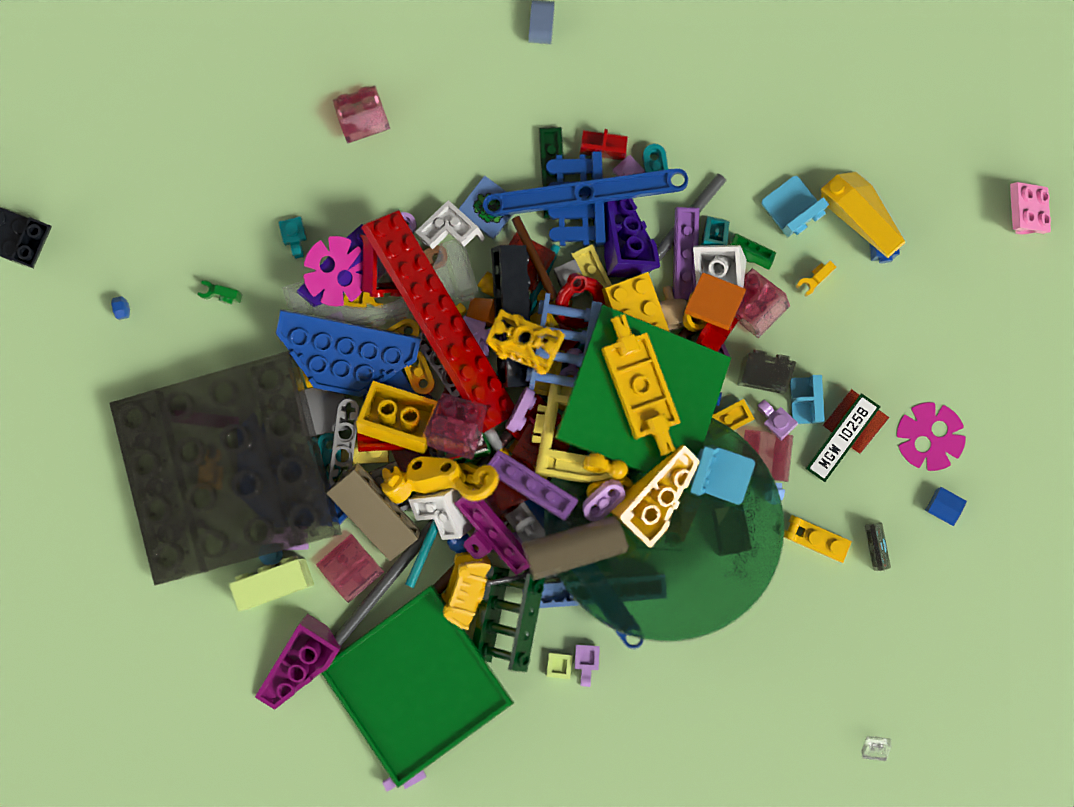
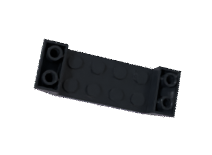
(21, 238)

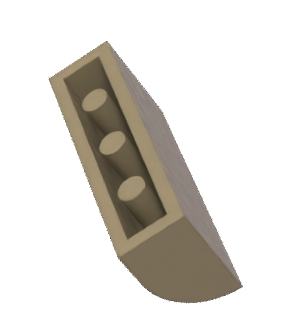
(373, 512)
(575, 547)

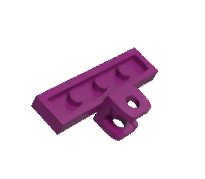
(491, 534)

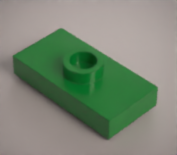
(754, 252)

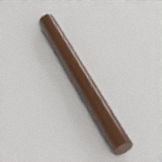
(534, 257)

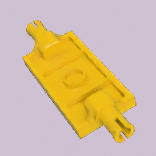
(641, 385)

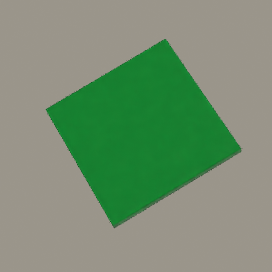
(594, 410)
(416, 686)

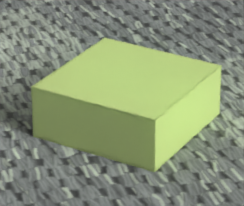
(559, 665)

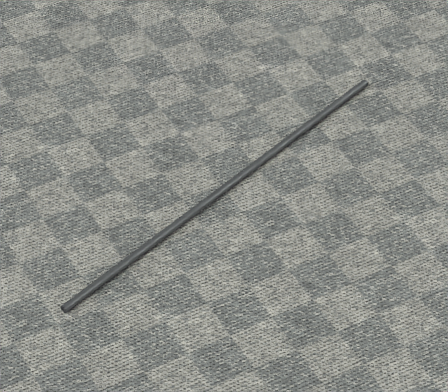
(410, 552)

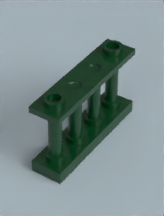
(489, 617)

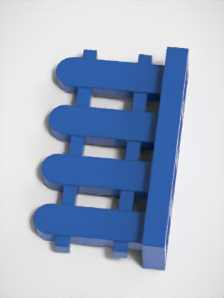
(589, 211)

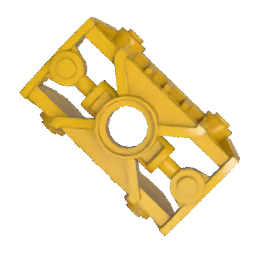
(523, 352)
(465, 588)

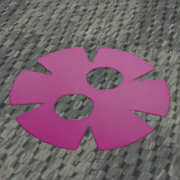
(320, 280)
(936, 455)

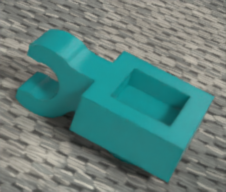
(293, 233)

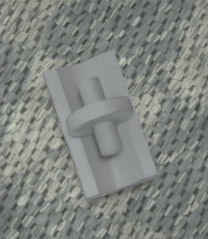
(525, 523)

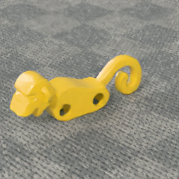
(434, 477)

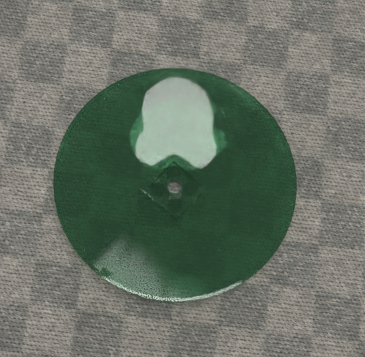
(698, 572)

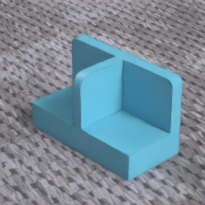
(807, 399)

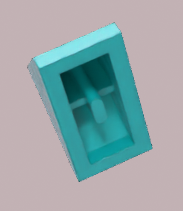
(715, 232)

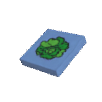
(475, 211)

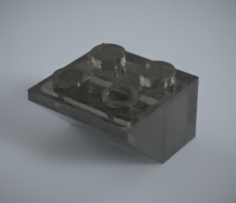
(766, 372)

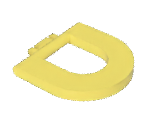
(554, 462)

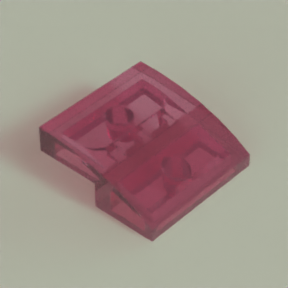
(773, 452)
(349, 568)

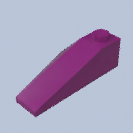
(302, 659)

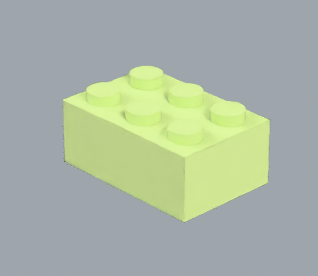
(271, 583)

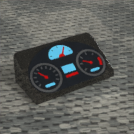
(877, 546)

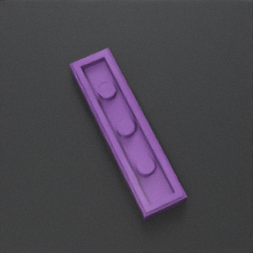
(685, 238)
(533, 485)

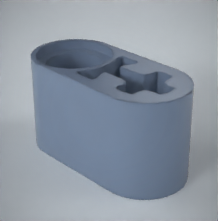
(541, 21)

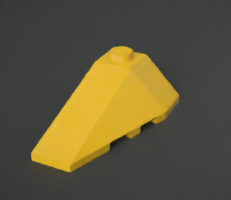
(862, 209)
(655, 496)

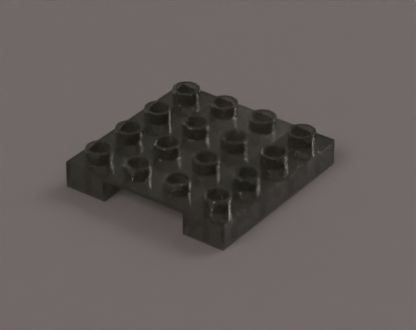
(224, 468)

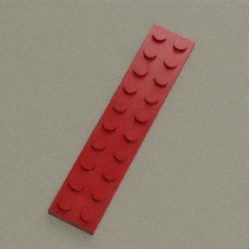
(438, 316)

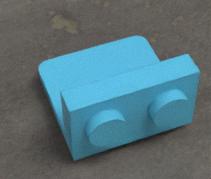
(793, 206)
(722, 474)

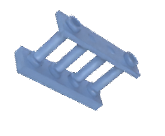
(589, 315)

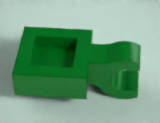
(225, 294)

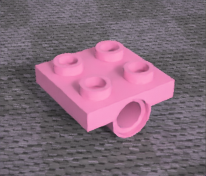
(1030, 208)

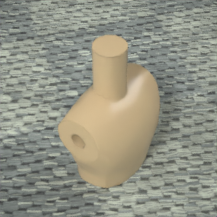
(673, 309)

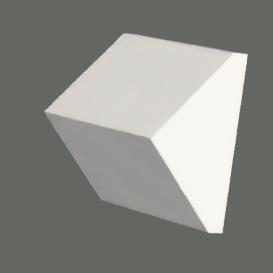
(720, 261)

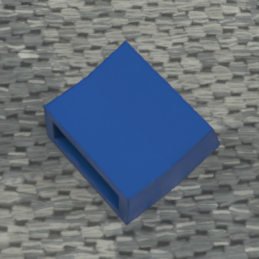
(946, 506)

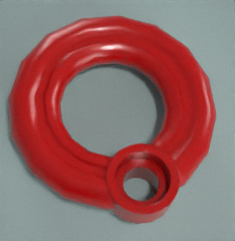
(565, 293)

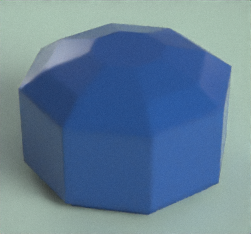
(120, 307)
(457, 545)

